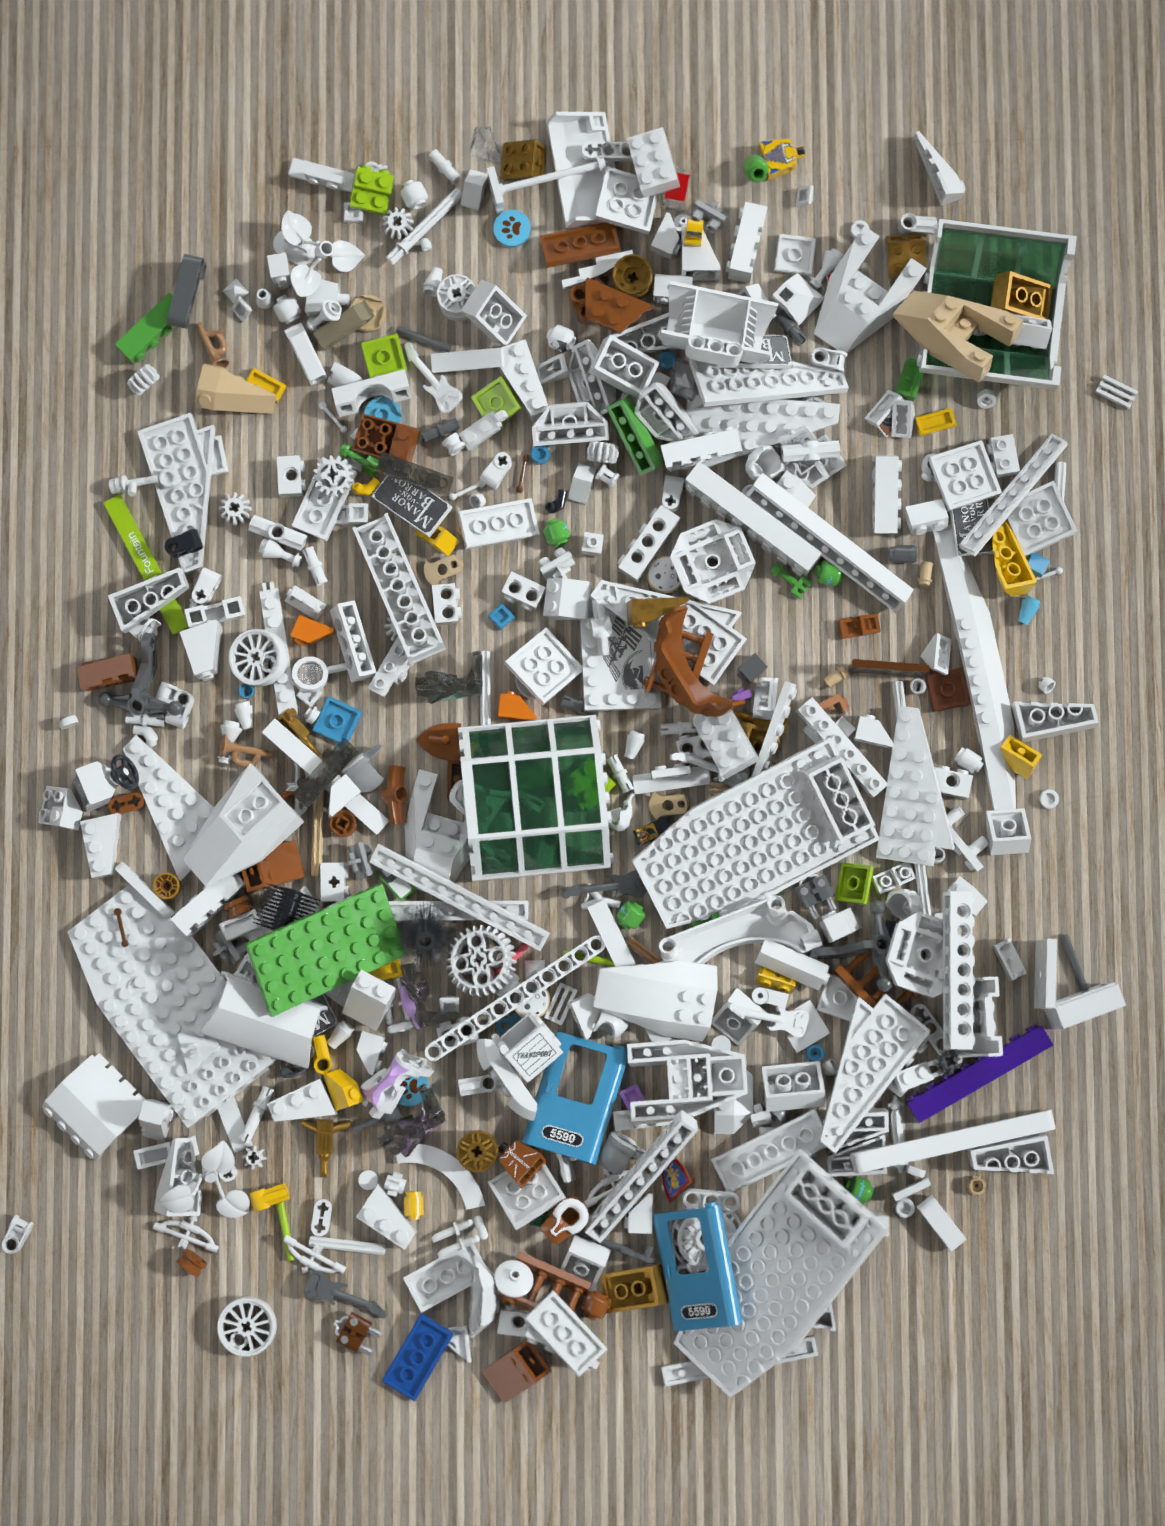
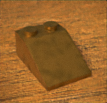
(1021, 295)
(643, 611)
(635, 1288)

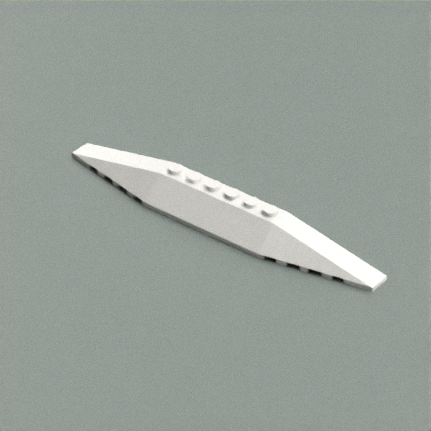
(981, 667)

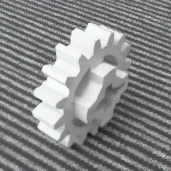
(339, 478)

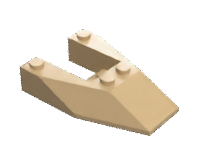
(947, 323)

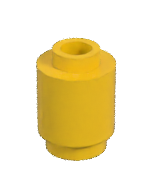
(413, 1205)

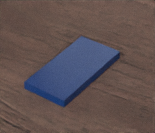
(418, 1357)

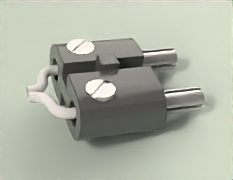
(814, 893)

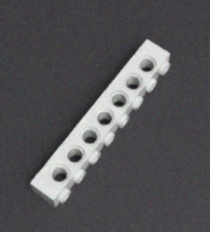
(951, 978)
(641, 1176)

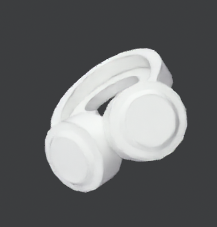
(926, 472)

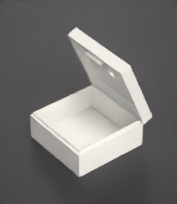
(1075, 1007)

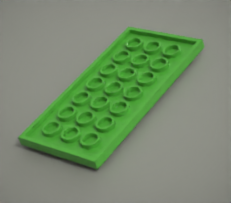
(325, 949)

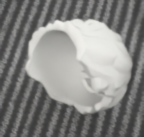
(764, 461)
(904, 903)

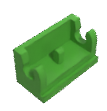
(909, 380)

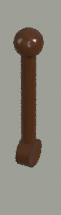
(519, 488)
(118, 912)

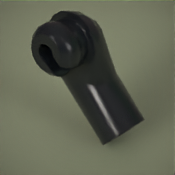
(558, 504)

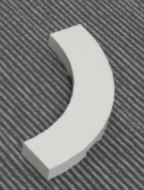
(449, 1167)

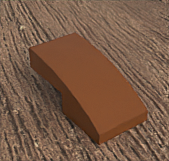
(858, 626)

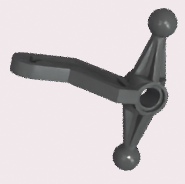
(141, 686)
(878, 934)

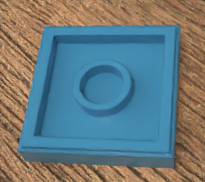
(337, 720)

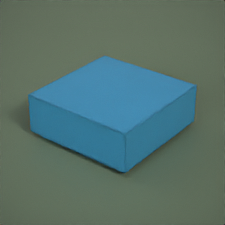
(1038, 564)
(501, 616)

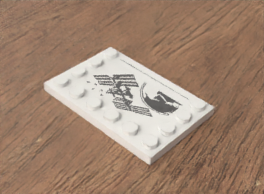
(617, 678)

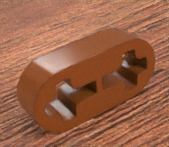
(125, 799)

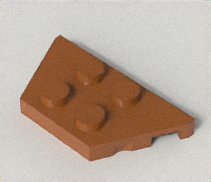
(611, 307)

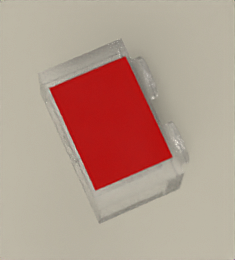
(676, 198)

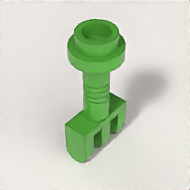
(369, 464)
(797, 584)

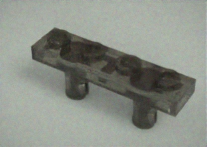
(414, 474)
(325, 772)

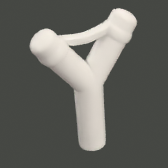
(597, 898)

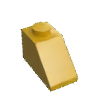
(440, 540)
(1020, 757)
(342, 1089)

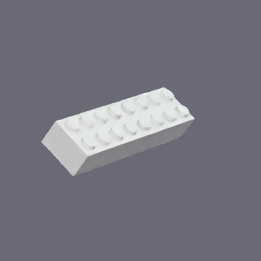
(752, 519)

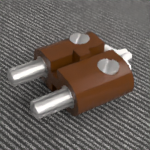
(355, 1332)

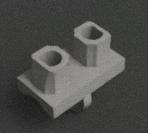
(710, 214)
(359, 860)
(233, 953)

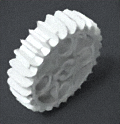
(487, 965)

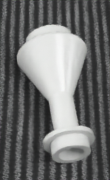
(830, 262)
(329, 312)
(271, 549)
(232, 731)

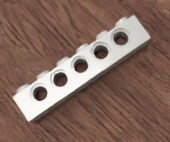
(856, 763)

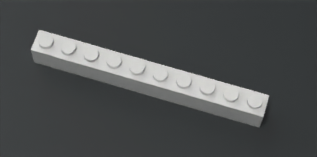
(832, 544)

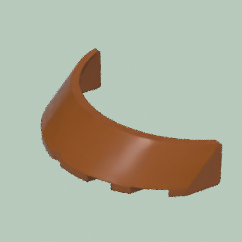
(678, 676)

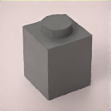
(751, 669)

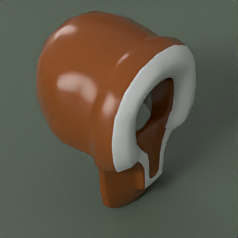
(565, 1219)

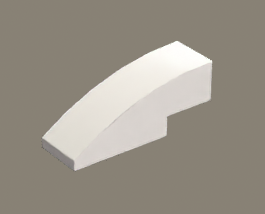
(156, 1154)

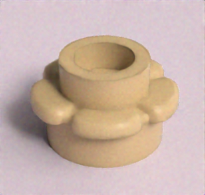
(981, 1185)

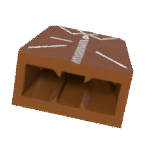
(520, 1161)

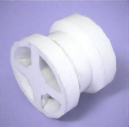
(453, 444)

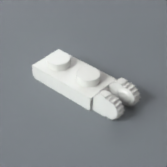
(916, 1075)

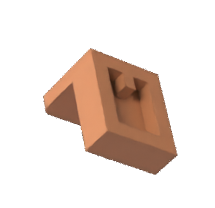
(830, 703)

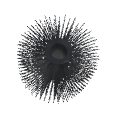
(287, 908)
(425, 934)

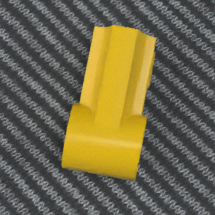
(321, 1052)
(265, 1198)

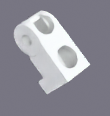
(771, 997)

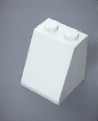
(699, 261)
(203, 648)
(368, 1000)

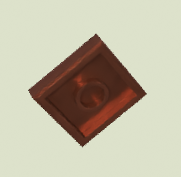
(948, 690)

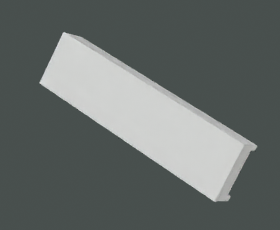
(399, 589)

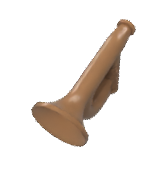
(214, 353)
(235, 749)

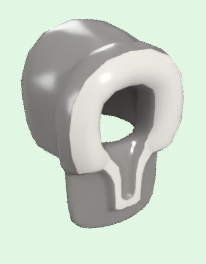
(363, 771)
(617, 1152)

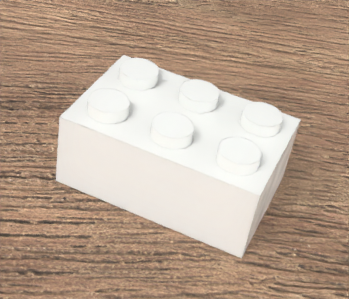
(653, 162)
(493, 313)
(623, 366)
(727, 743)
(793, 1086)

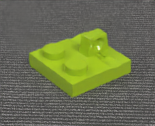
(383, 355)
(496, 397)

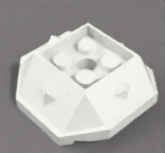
(716, 541)
(904, 954)

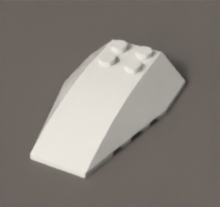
(661, 996)

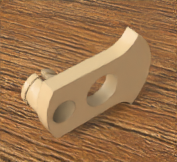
(431, 569)
(657, 808)

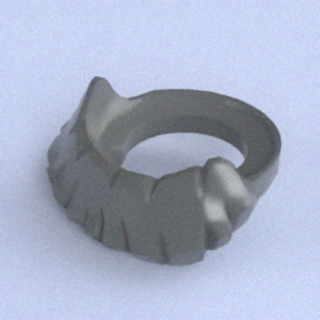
(287, 1073)

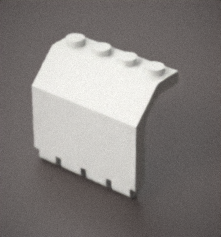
(94, 1105)

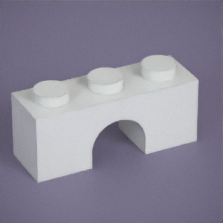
(223, 611)

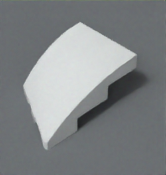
(815, 472)

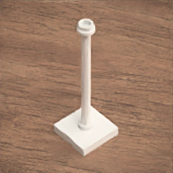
(498, 190)

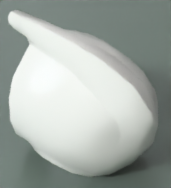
(611, 1024)

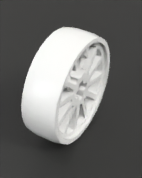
(280, 661)
(231, 1344)

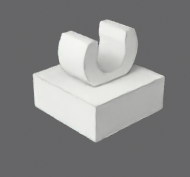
(760, 1117)

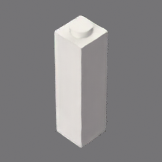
(793, 964)

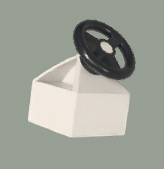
(98, 783)

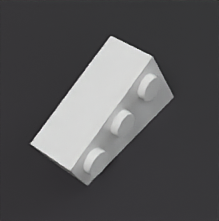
(101, 843)
(840, 924)
(304, 1102)
(156, 1119)
(873, 1124)
(841, 1164)
(386, 1218)

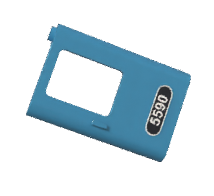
(569, 1125)
(705, 1297)

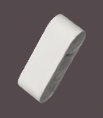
(941, 1223)

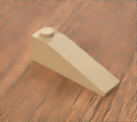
(227, 392)

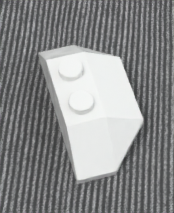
(585, 385)
(663, 414)
(569, 424)
(734, 1114)
(482, 1299)

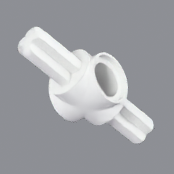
(600, 627)

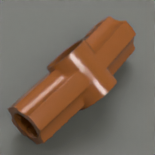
(395, 795)

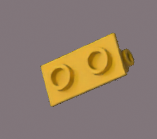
(767, 978)

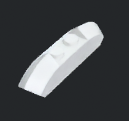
(492, 1058)

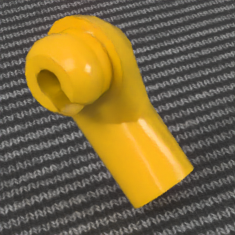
(365, 489)

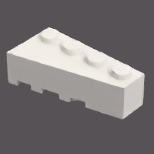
(747, 242)
(646, 335)
(523, 378)
(703, 449)
(1048, 720)
(207, 904)
(1019, 1154)

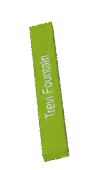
(143, 557)

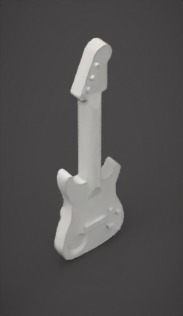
(445, 395)
(686, 757)
(792, 1021)

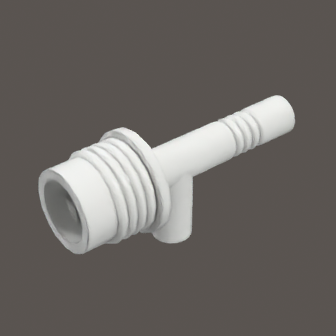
(123, 485)

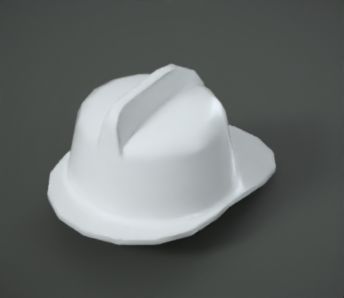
(297, 254)

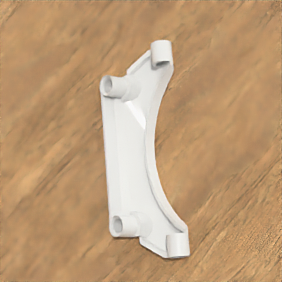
(740, 928)

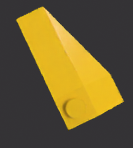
(1011, 562)

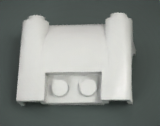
(985, 1042)

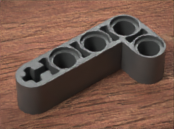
(185, 291)

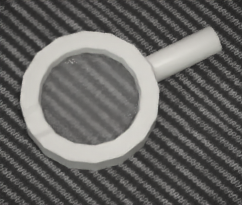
(312, 673)

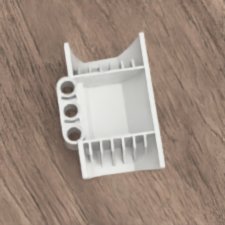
(717, 325)
(245, 1021)

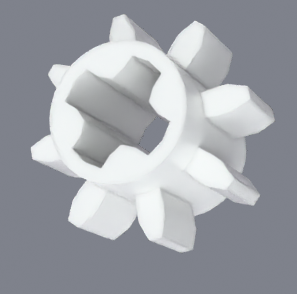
(258, 1153)
(395, 1184)

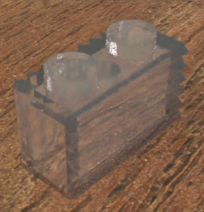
(683, 381)

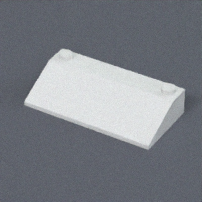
(581, 191)

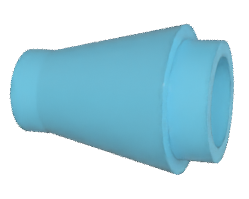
(1028, 609)

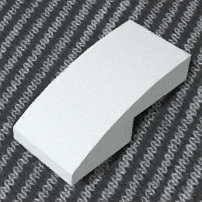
(893, 878)

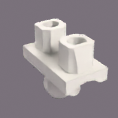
(557, 567)

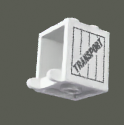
(529, 1046)

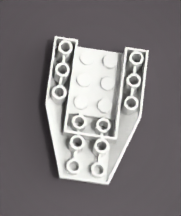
(241, 829)

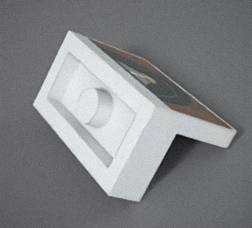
(882, 413)

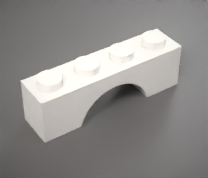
(351, 396)

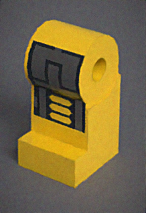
(693, 233)

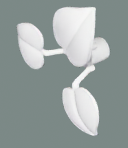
(304, 279)
(214, 1161)

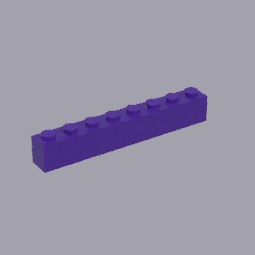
(978, 1074)

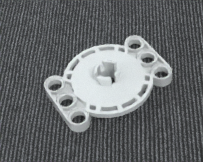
(689, 1229)

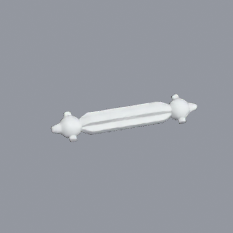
(897, 1126)

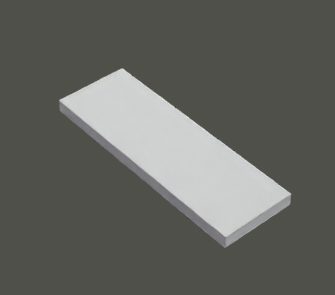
(769, 1151)

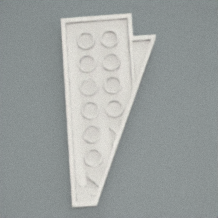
(747, 385)
(760, 421)
(190, 454)
(913, 807)

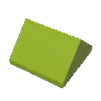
(854, 883)

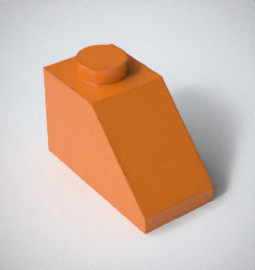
(310, 632)
(514, 708)

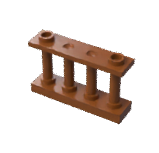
(696, 659)
(858, 987)
(546, 1271)

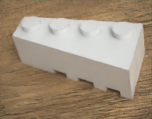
(885, 493)
(146, 598)

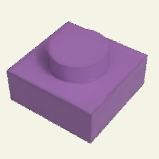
(741, 694)
(631, 1094)

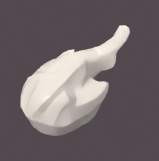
(622, 817)

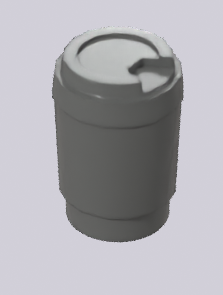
(903, 554)

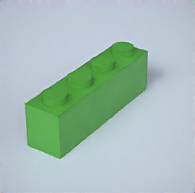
(146, 332)
(635, 435)

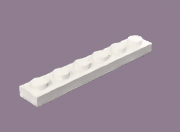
(776, 727)

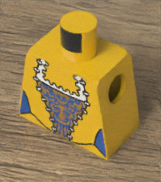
(780, 156)

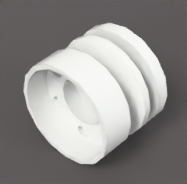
(452, 306)

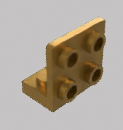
(522, 159)
(902, 249)

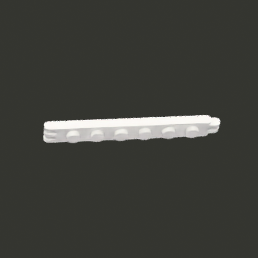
(274, 623)

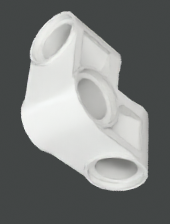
(172, 693)

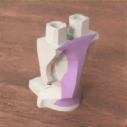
(386, 1093)

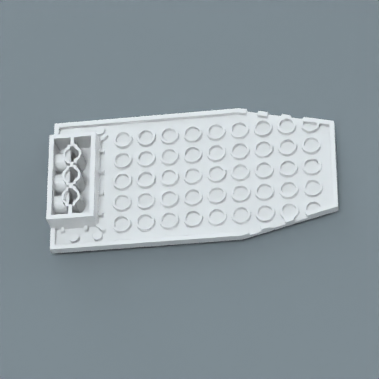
(757, 838)
(177, 999)
(786, 1270)

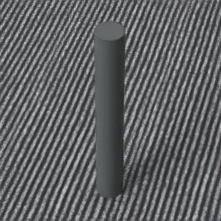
(423, 339)
(1074, 962)

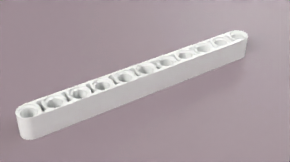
(524, 995)
(952, 1141)

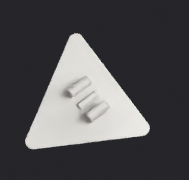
(195, 1050)

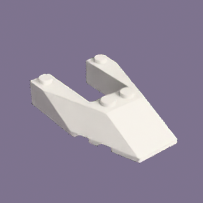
(857, 305)
(433, 839)
(697, 1078)

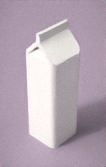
(306, 354)

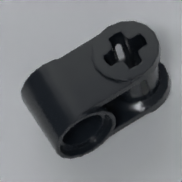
(186, 543)

